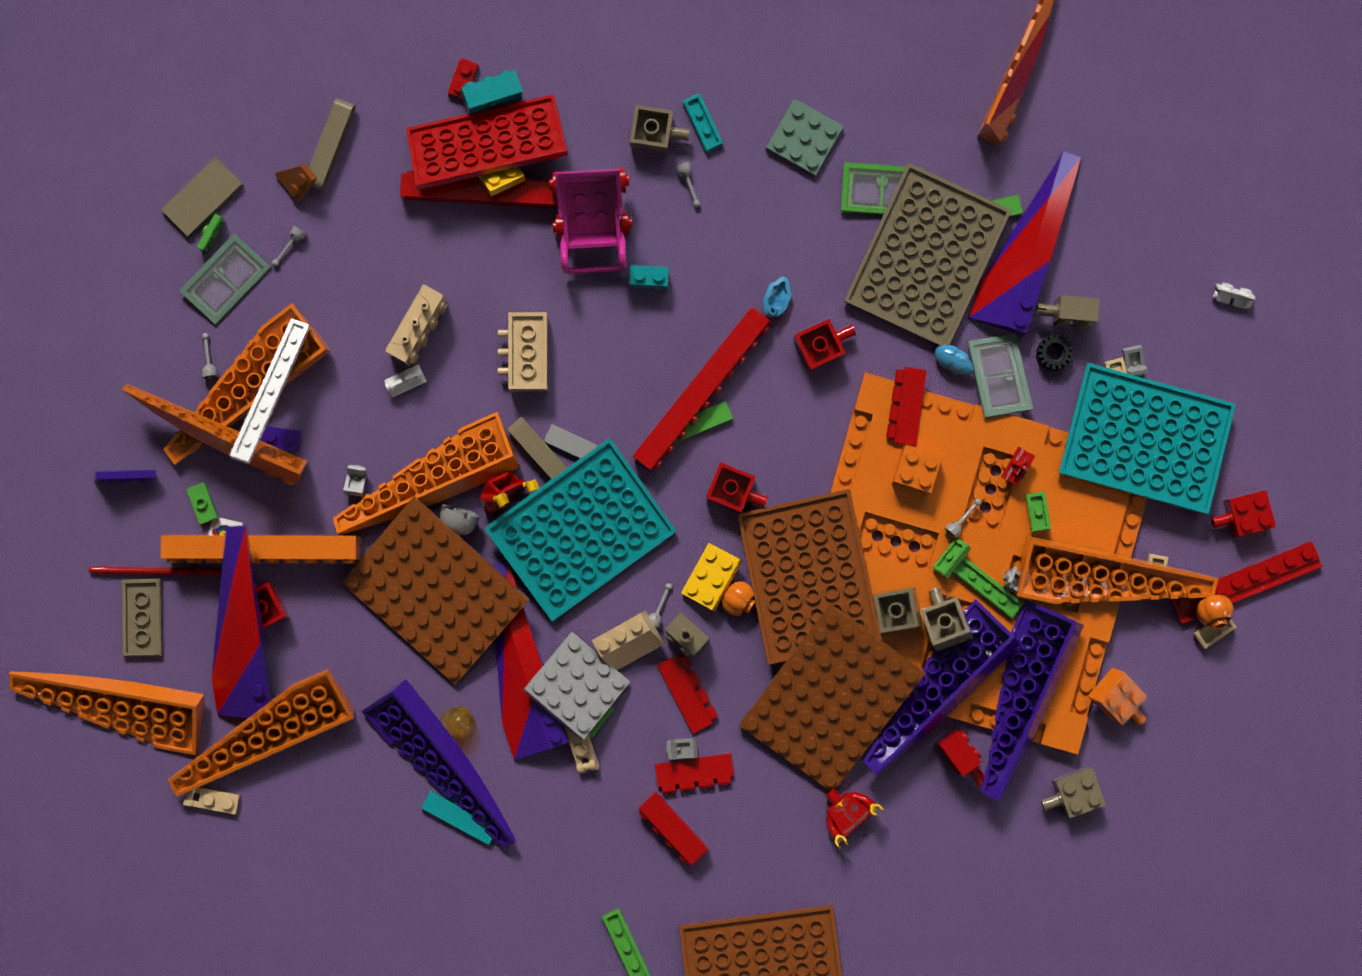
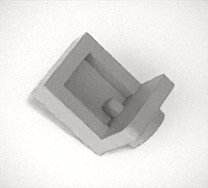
(1134, 360)
(355, 480)
(1011, 579)
(681, 748)

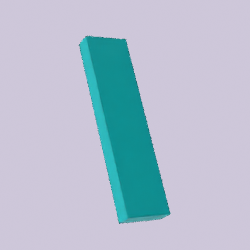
(455, 816)

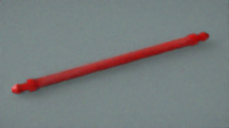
(102, 570)

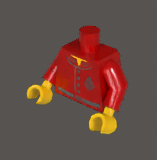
(502, 489)
(847, 813)

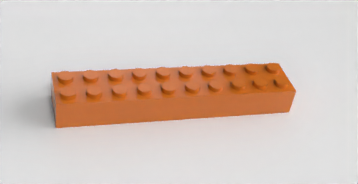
(264, 547)

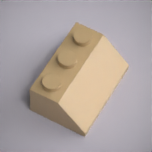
(628, 641)

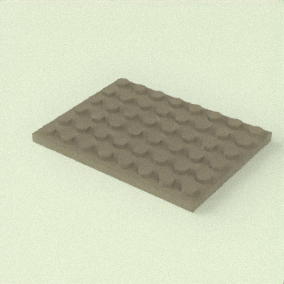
(927, 255)

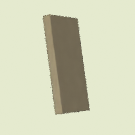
(202, 197)
(142, 617)

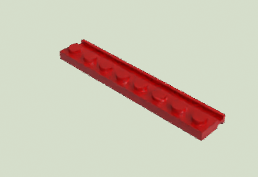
(1256, 578)

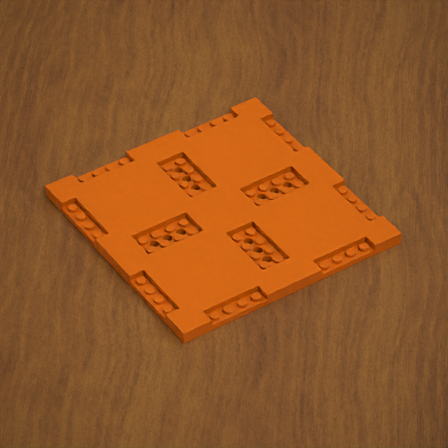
(970, 445)

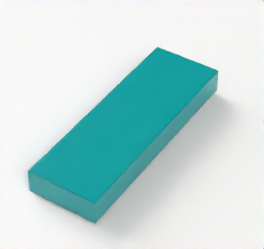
(703, 122)

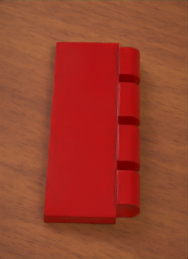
(909, 406)
(685, 694)
(693, 770)

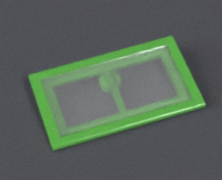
(868, 187)

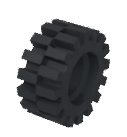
(1065, 349)

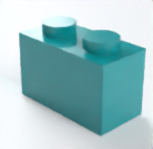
(649, 277)

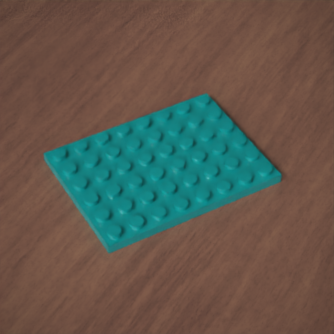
(1147, 438)
(580, 529)

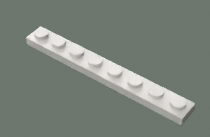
(270, 391)

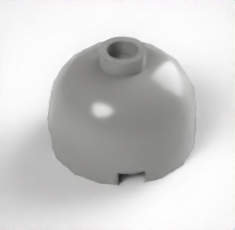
(459, 519)

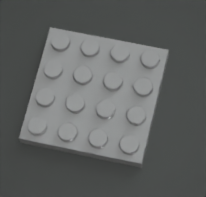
(576, 686)

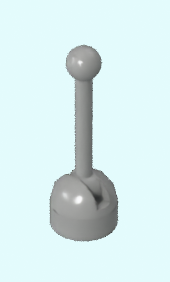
(685, 170)
(296, 236)
(208, 371)
(954, 528)
(655, 617)

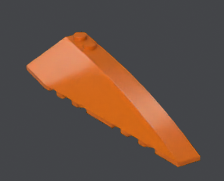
(220, 437)
(150, 713)

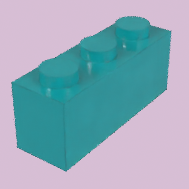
(491, 91)

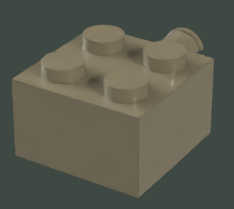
(654, 128)
(1071, 311)
(898, 610)
(945, 621)
(686, 634)
(1076, 793)

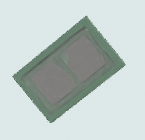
(225, 279)
(1000, 375)

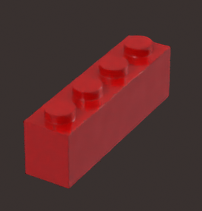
(673, 827)

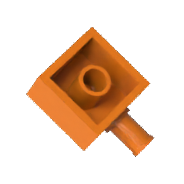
(1119, 697)

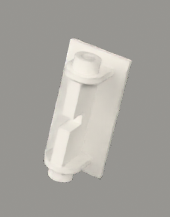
(1241, 297)
(405, 381)

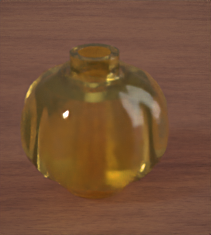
(459, 722)

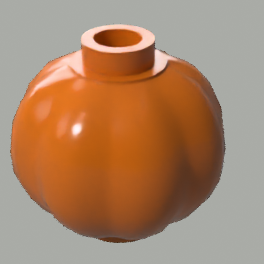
(738, 599)
(1215, 611)

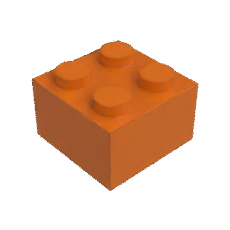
(917, 469)

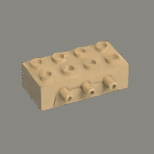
(417, 325)
(526, 351)

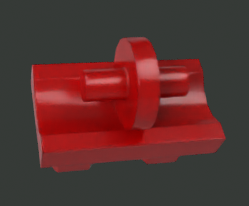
(1018, 466)

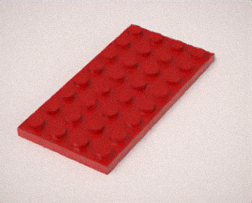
(486, 142)

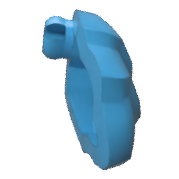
(777, 297)
(954, 360)

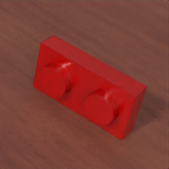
(463, 74)

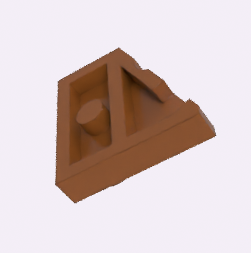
(297, 180)

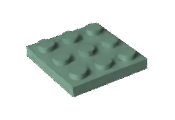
(804, 137)

